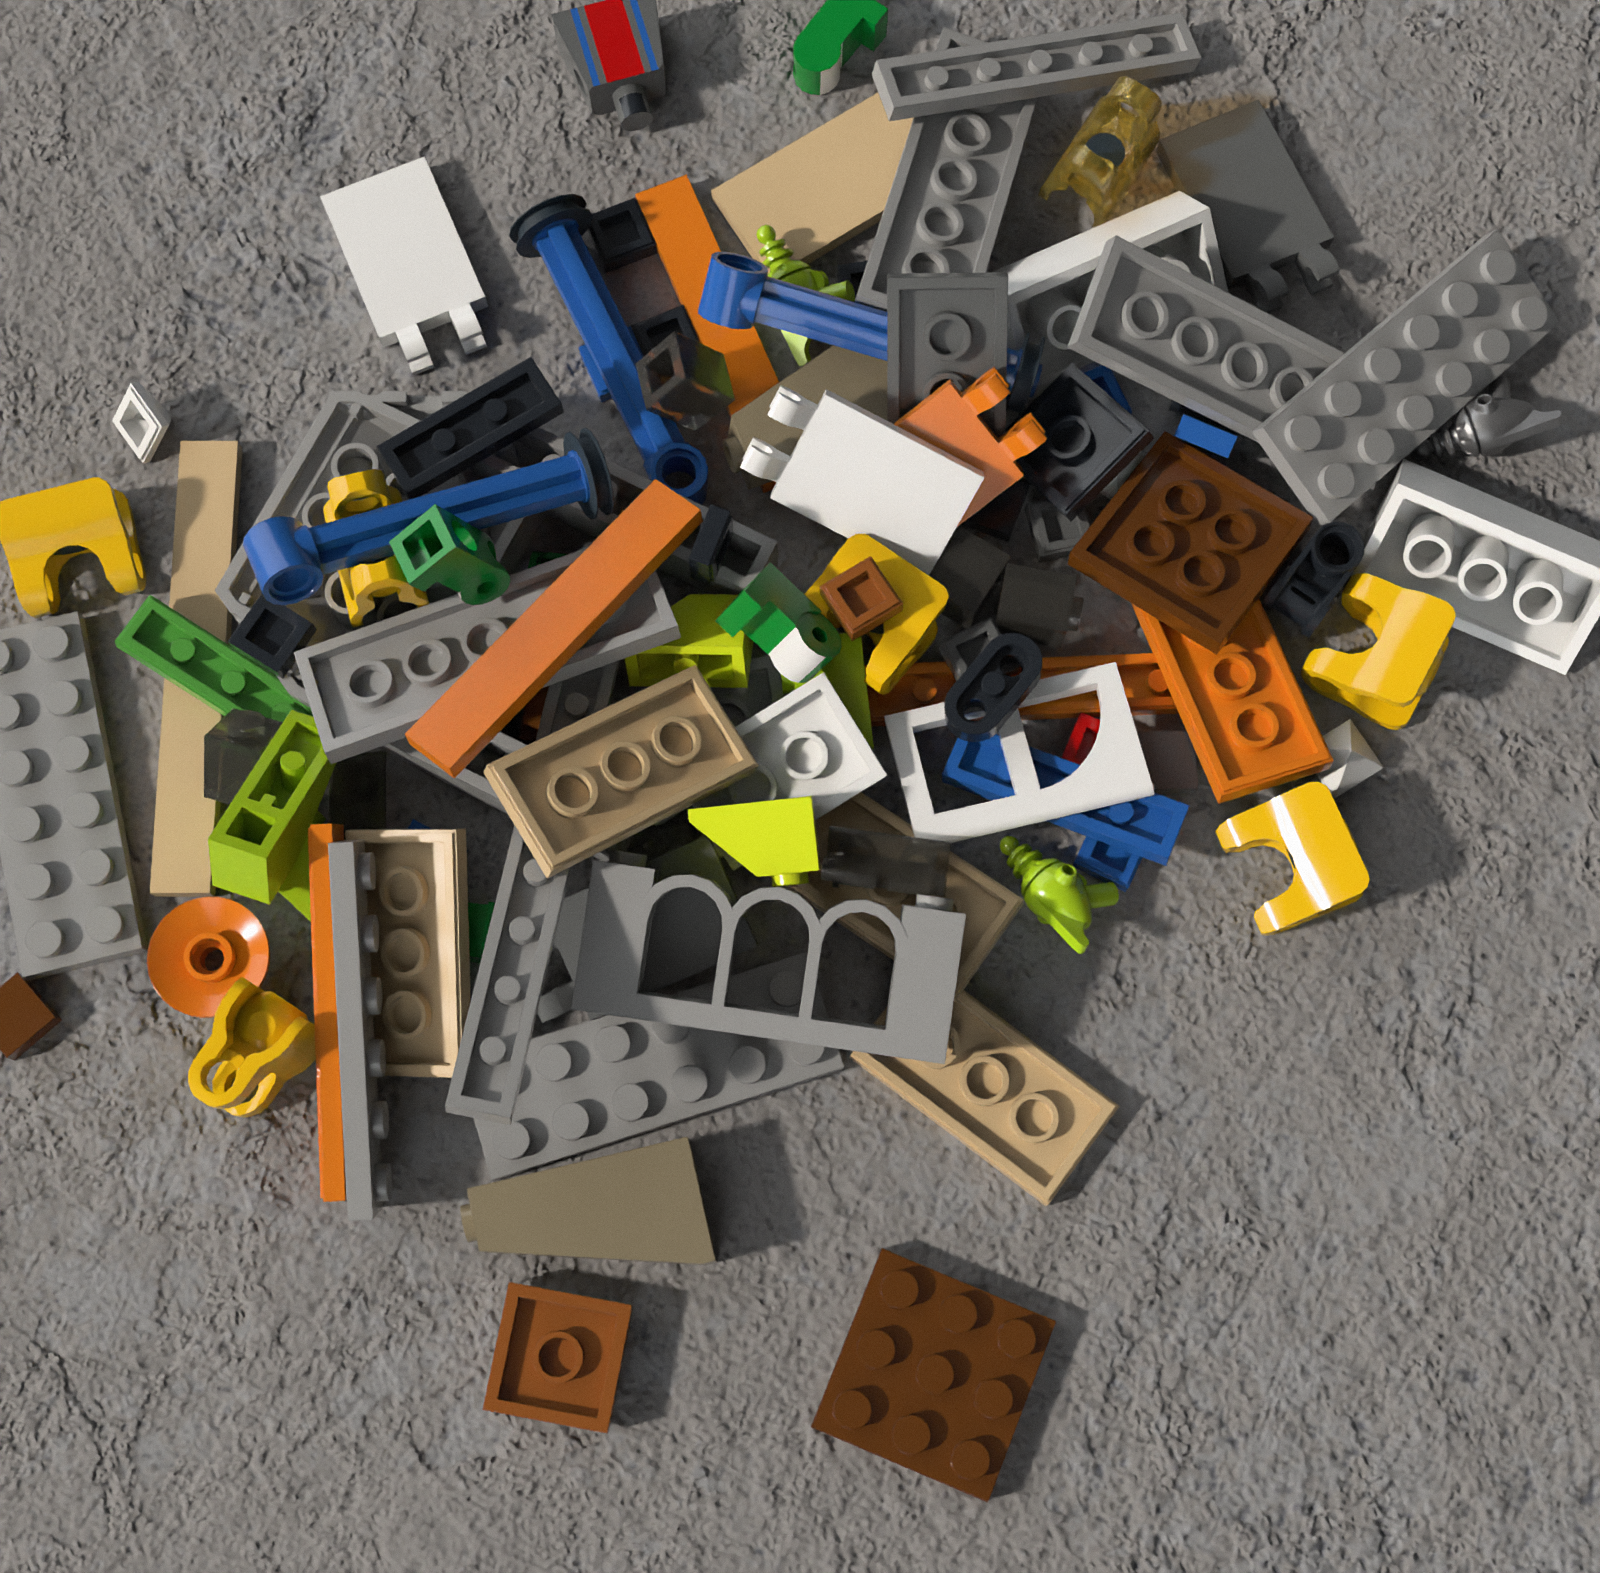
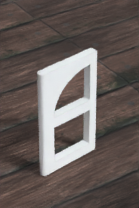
(1108, 776)

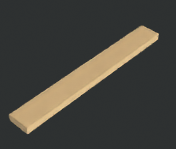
(201, 554)

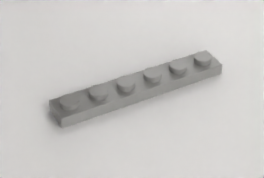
(1034, 66)
(360, 1054)

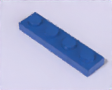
(1137, 826)

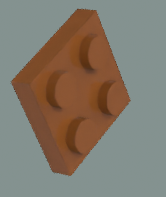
(558, 1357)

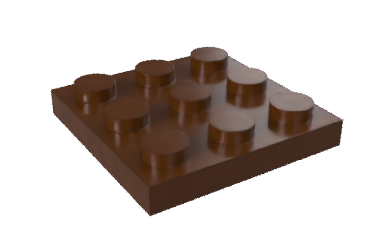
(1190, 542)
(934, 1375)

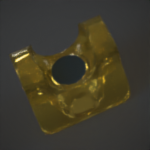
(1109, 149)

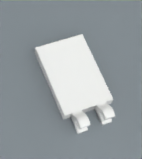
(407, 259)
(865, 476)
(802, 750)

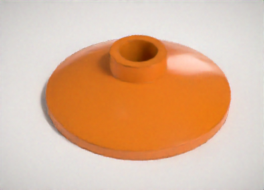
(185, 939)

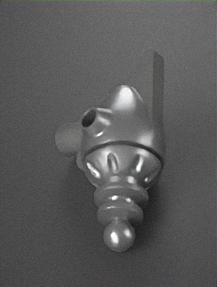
(1489, 424)

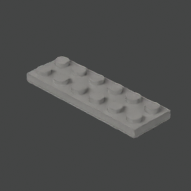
(947, 190)
(1193, 340)
(1406, 378)
(386, 675)
(61, 806)
(638, 1075)

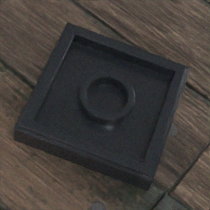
(1085, 443)

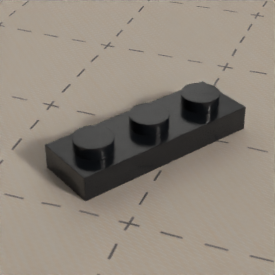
(470, 429)

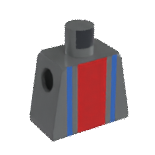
(614, 57)

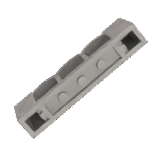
(617, 943)

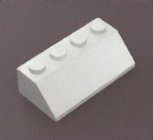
(1053, 283)
(1498, 565)

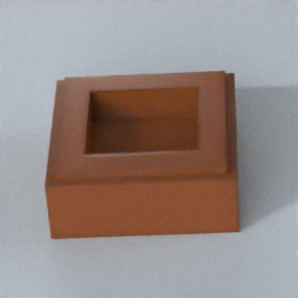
(861, 598)

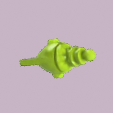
(801, 274)
(1057, 892)

